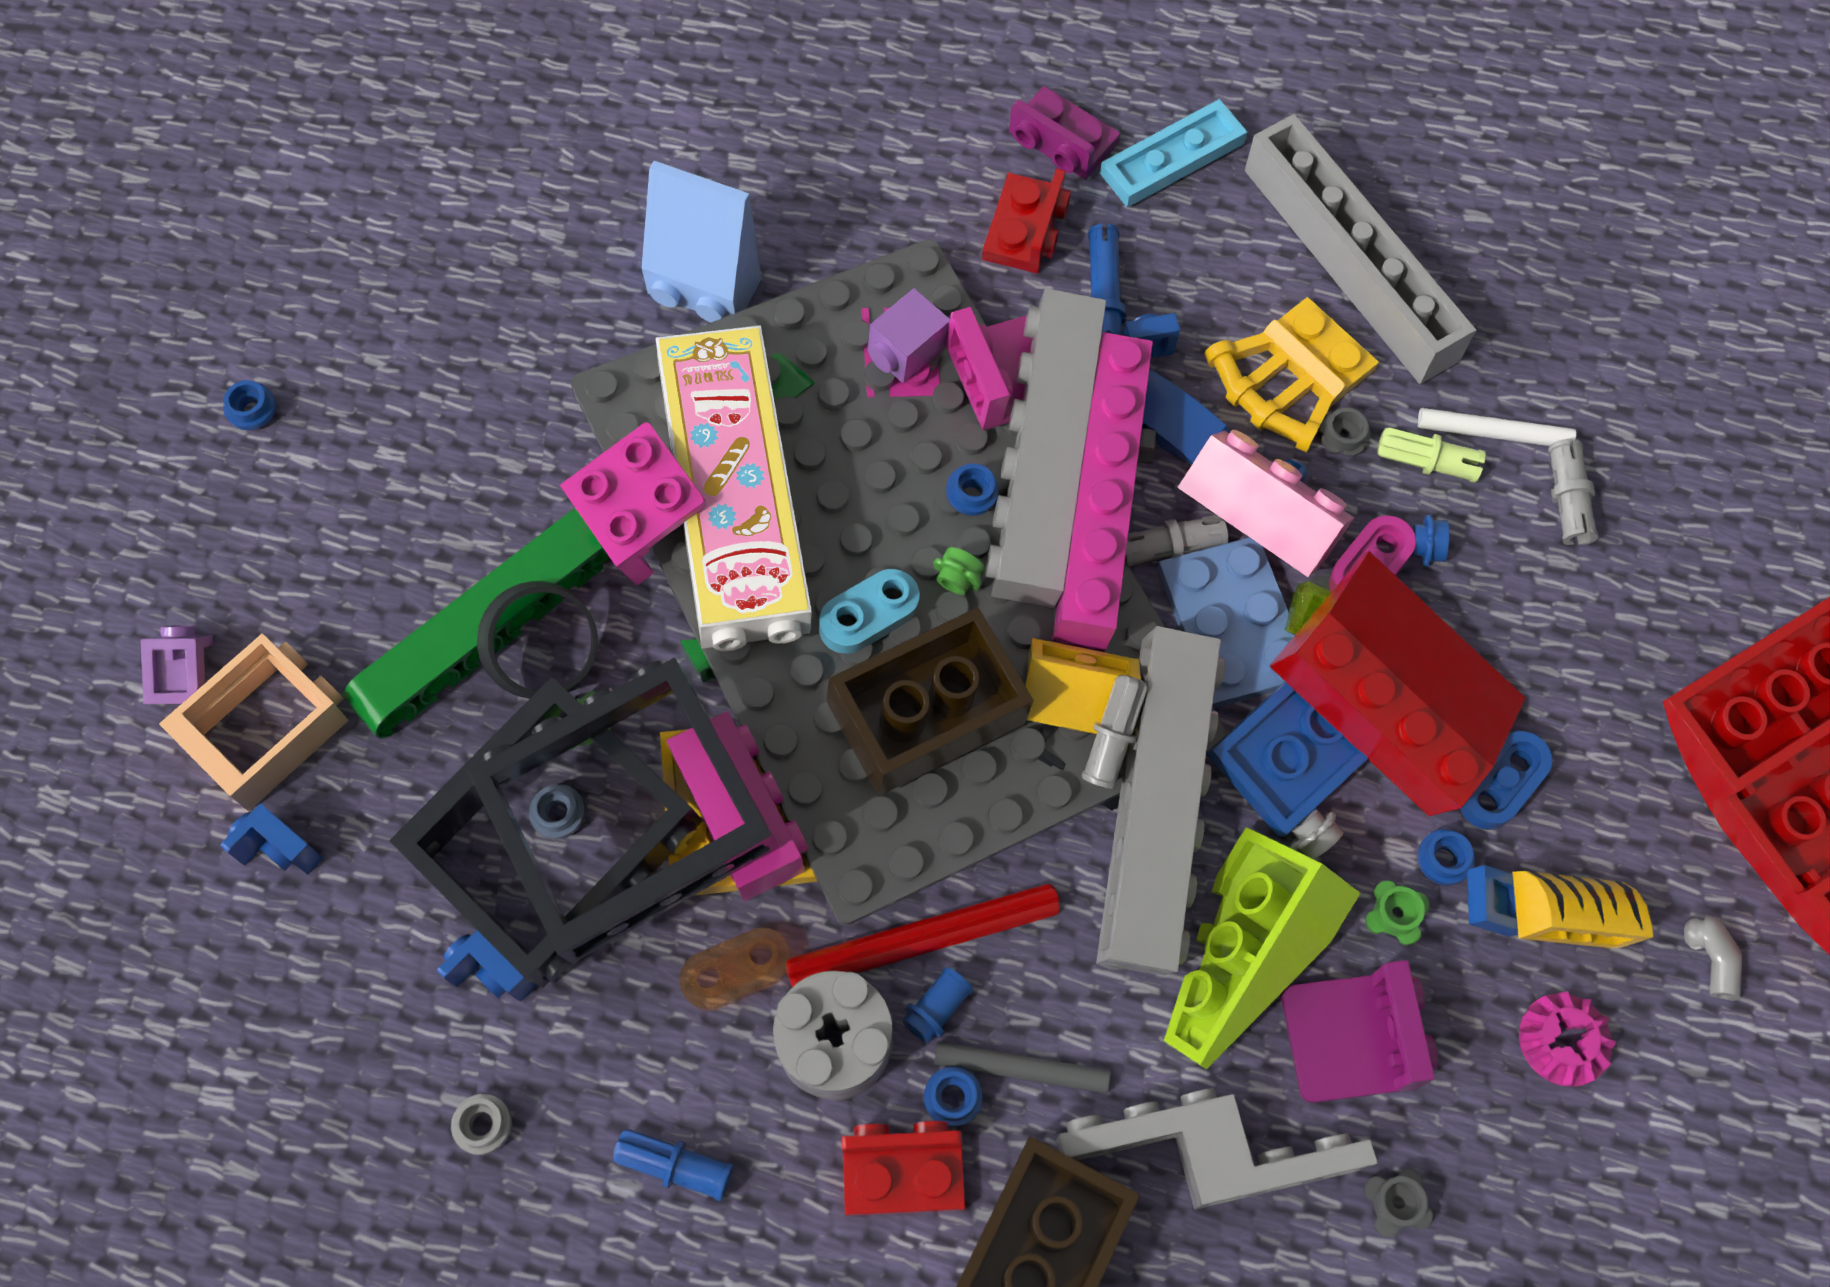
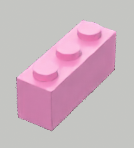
(1266, 500)

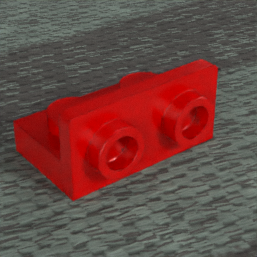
(1025, 221)
(903, 1170)

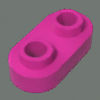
(1385, 529)

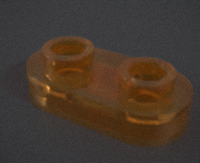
(736, 971)

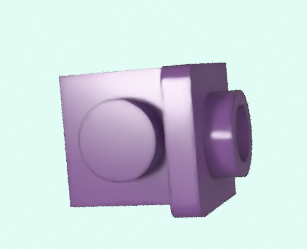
(173, 664)

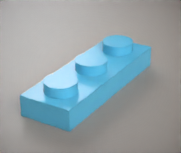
(1173, 153)

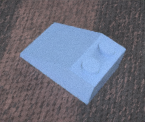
(698, 244)

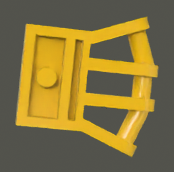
(1313, 350)

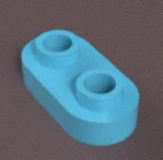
(872, 610)

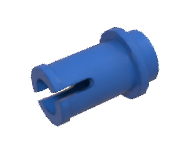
(937, 1005)

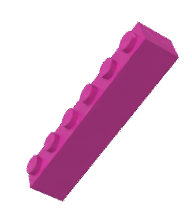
(1102, 515)

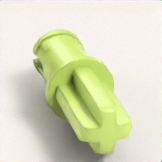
(1431, 454)

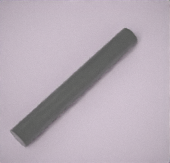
(1022, 1067)

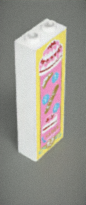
(729, 443)

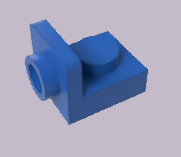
(269, 834)
(496, 972)

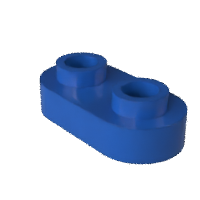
(1508, 785)

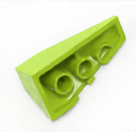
(1268, 928)

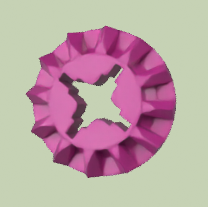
(1562, 1065)

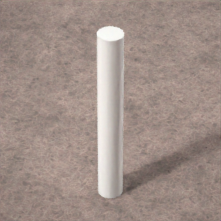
(1493, 427)

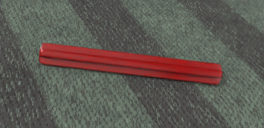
(928, 934)

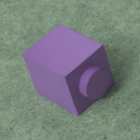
(907, 336)

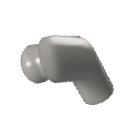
(1723, 952)

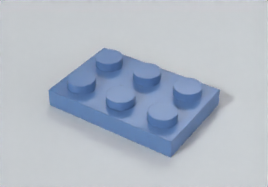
(1234, 598)

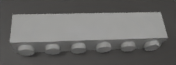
(1358, 249)
(1048, 449)
(1160, 805)

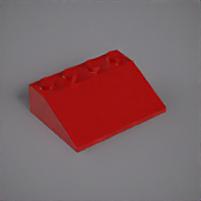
(1402, 687)

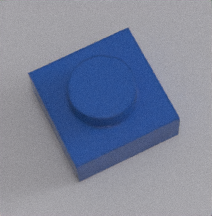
(1160, 329)
(1492, 900)

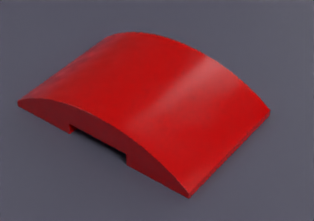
(1762, 760)

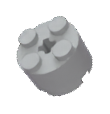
(801, 1023)

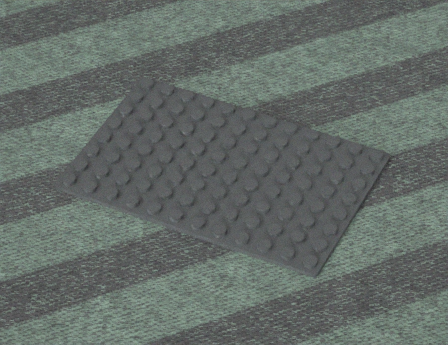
(865, 501)

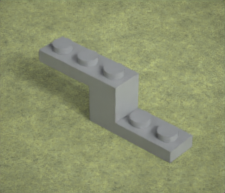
(1214, 1148)

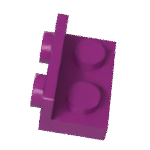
(1062, 132)

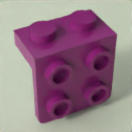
(1359, 1035)

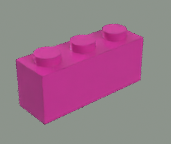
(721, 812)

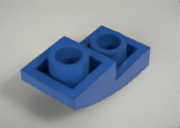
(1178, 419)

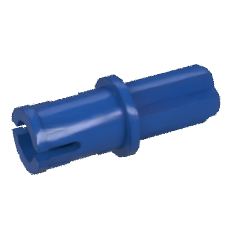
(673, 1163)

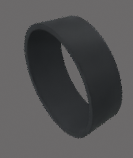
(489, 621)

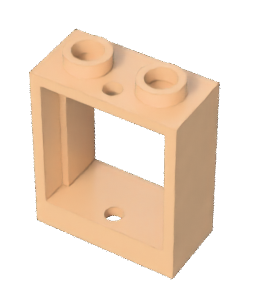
(227, 690)

